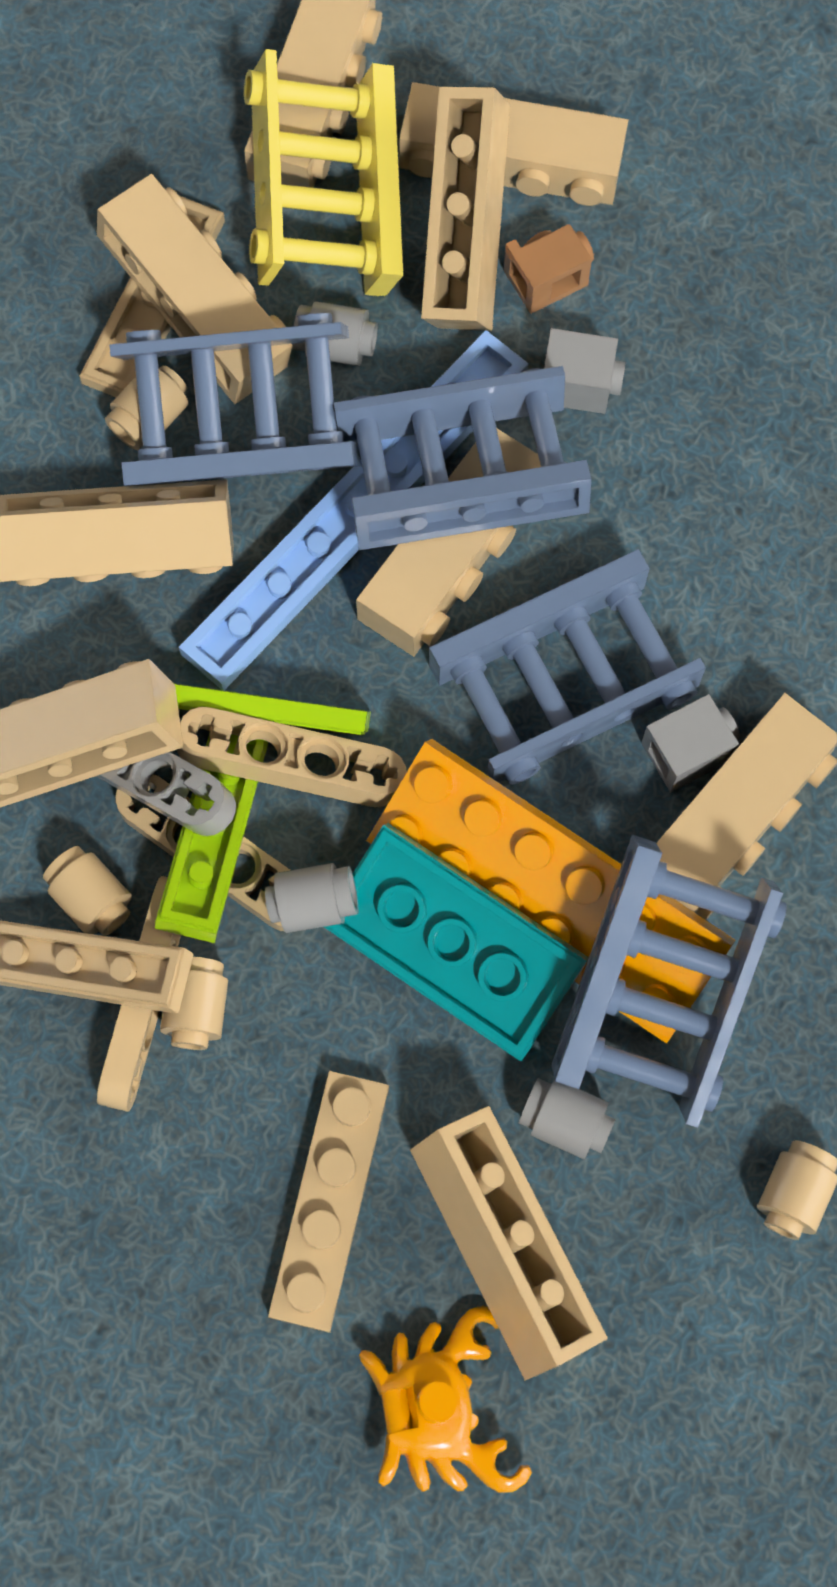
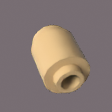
(125, 414)
(87, 891)
(201, 1007)
(799, 1190)

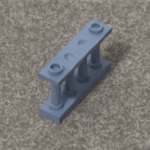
(212, 455)
(468, 504)
(568, 611)
(605, 993)

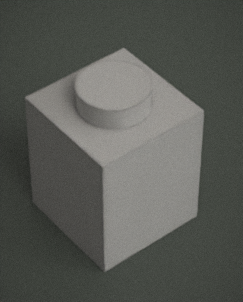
(588, 368)
(691, 742)

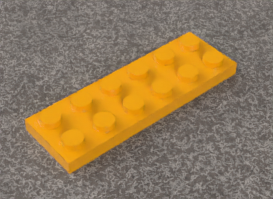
(539, 868)

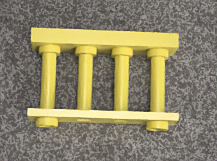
(372, 153)

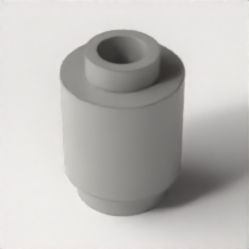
(361, 332)
(312, 897)
(567, 1118)

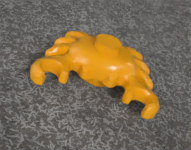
(432, 1411)

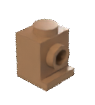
(548, 266)

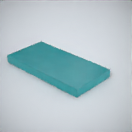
(458, 942)

